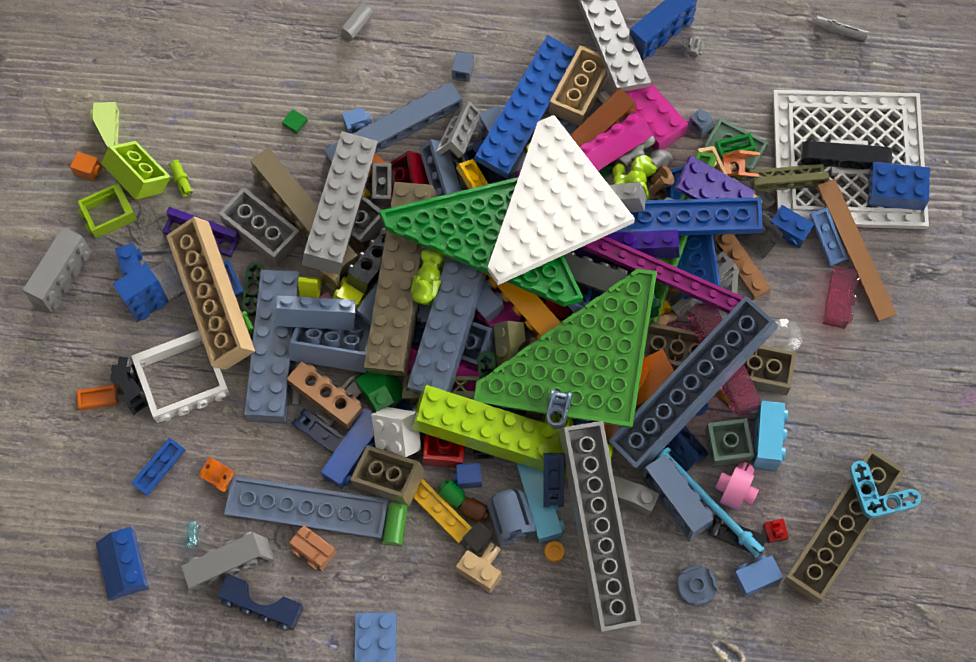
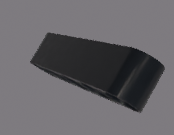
(844, 154)

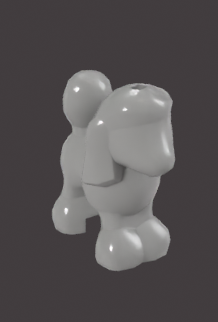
(659, 157)

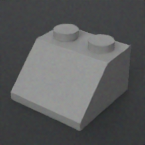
(367, 221)

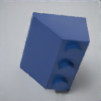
(121, 563)

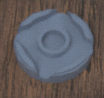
(697, 585)

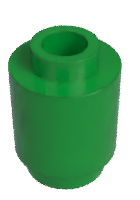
(451, 493)

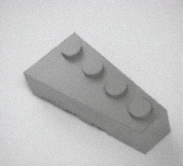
(229, 559)

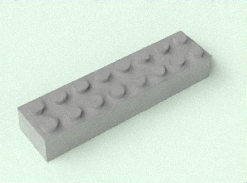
(339, 203)

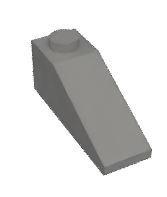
(636, 496)

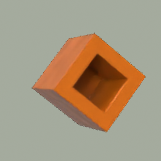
(86, 166)

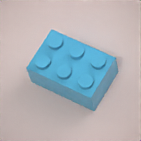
(769, 436)

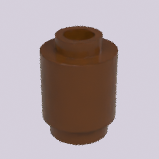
(475, 509)

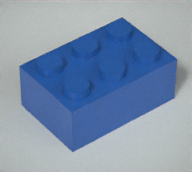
(898, 186)
(141, 292)

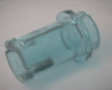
(192, 533)

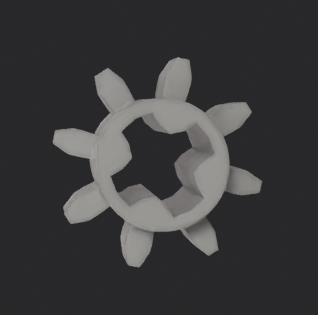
(692, 47)

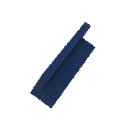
(683, 449)

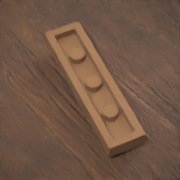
(748, 272)

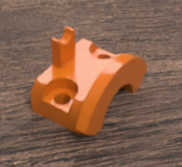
(216, 474)

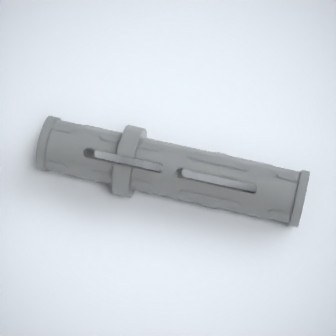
(840, 28)

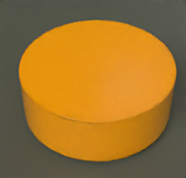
(554, 551)

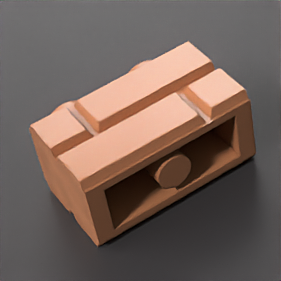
(312, 548)

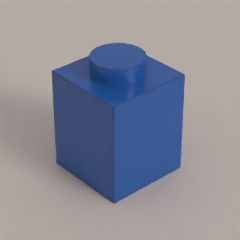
(468, 475)

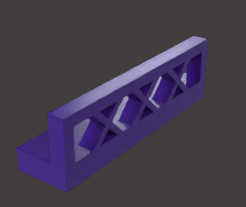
(219, 231)

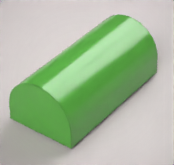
(395, 524)

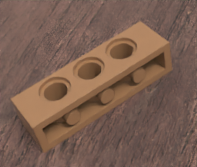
(305, 373)

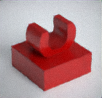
(776, 530)

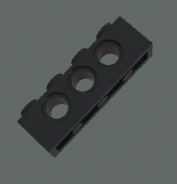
(364, 279)

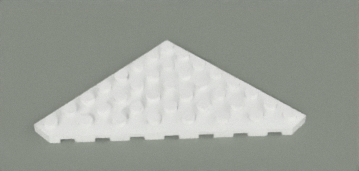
(555, 205)

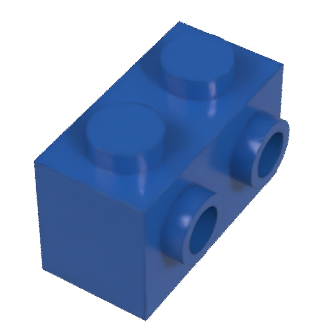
(128, 258)

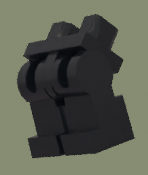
(126, 383)

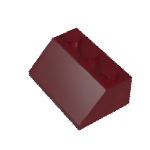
(408, 169)

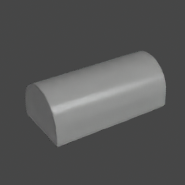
(356, 21)

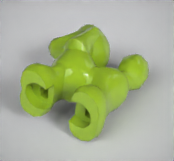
(640, 169)
(427, 281)

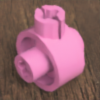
(737, 487)

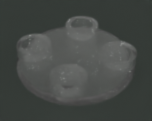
(786, 336)

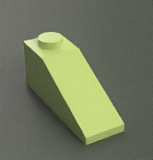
(107, 121)

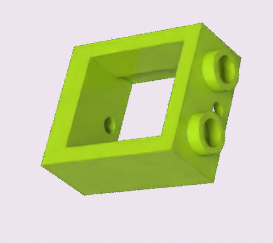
(100, 198)

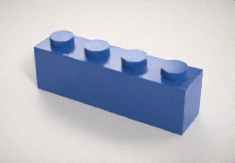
(349, 452)

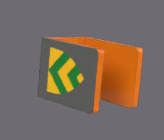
(739, 158)

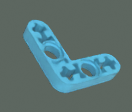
(874, 499)

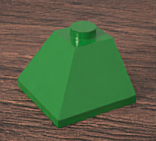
(379, 390)

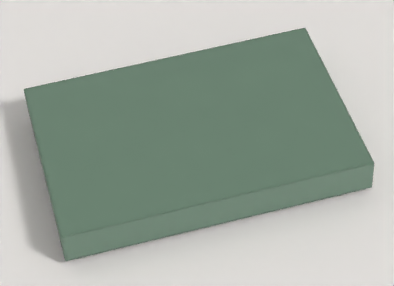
(726, 130)

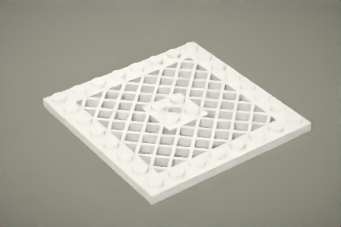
(857, 102)

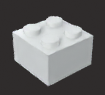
(394, 431)

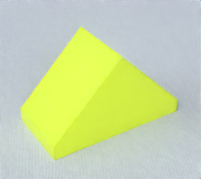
(309, 286)

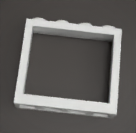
(184, 406)

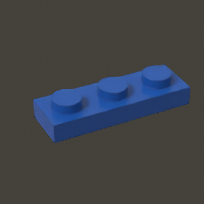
(158, 467)

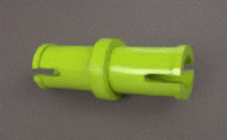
(180, 178)

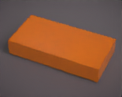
(97, 397)

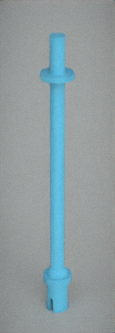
(745, 538)

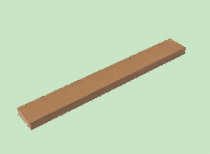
(856, 251)

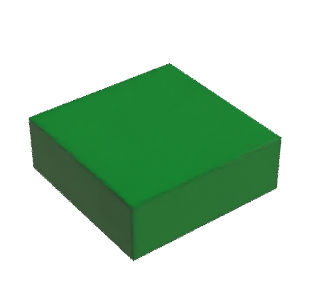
(294, 121)

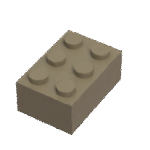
(388, 475)

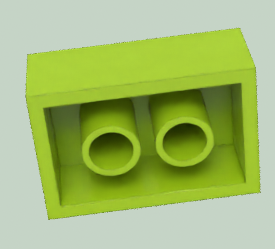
(135, 170)

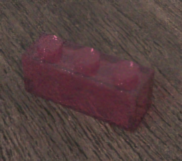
(840, 297)

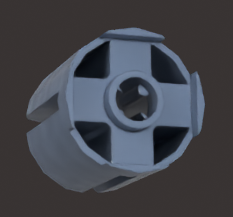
(511, 516)

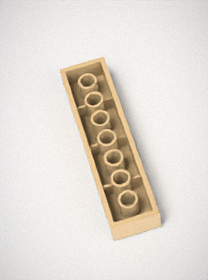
(210, 293)

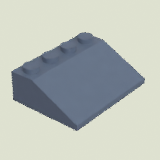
(332, 346)

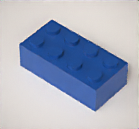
(661, 25)

